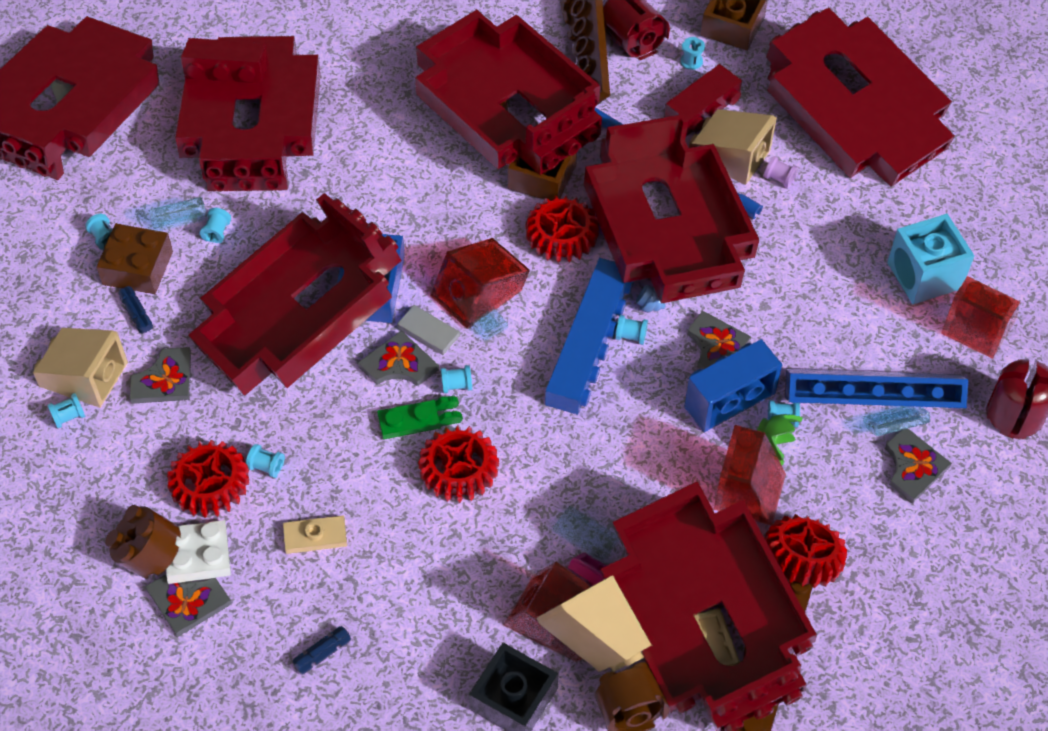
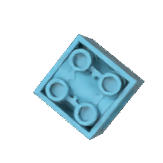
(930, 258)

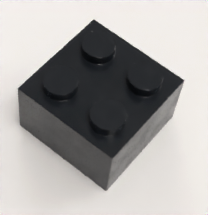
(513, 690)

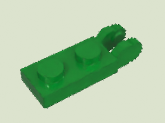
(418, 417)

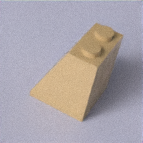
(740, 139)
(82, 364)
(598, 627)

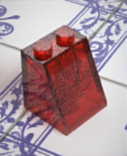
(478, 271)
(980, 317)
(751, 474)
(544, 592)

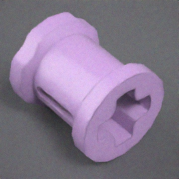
(780, 171)

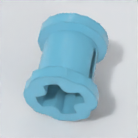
(692, 53)
(215, 226)
(100, 228)
(631, 329)
(456, 379)
(776, 408)
(66, 410)
(265, 460)

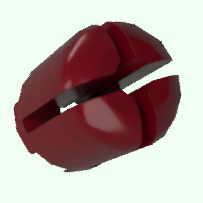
(635, 26)
(1014, 396)

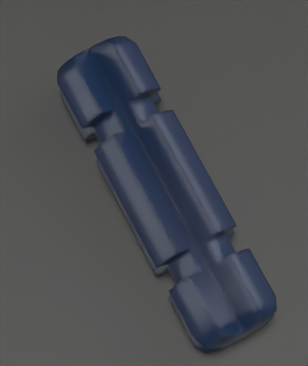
(135, 309)
(321, 650)

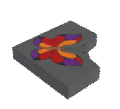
(715, 338)
(399, 360)
(165, 380)
(915, 464)
(188, 602)

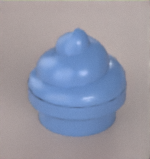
(649, 300)

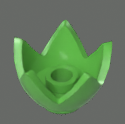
(779, 431)

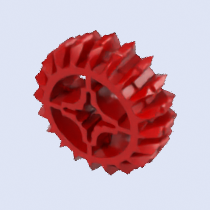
(558, 221)
(460, 473)
(217, 489)
(807, 550)

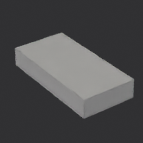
(428, 330)

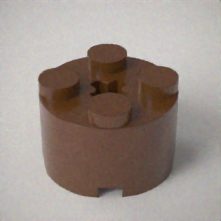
(143, 541)
(631, 699)

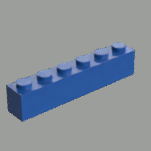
(588, 339)
(876, 388)

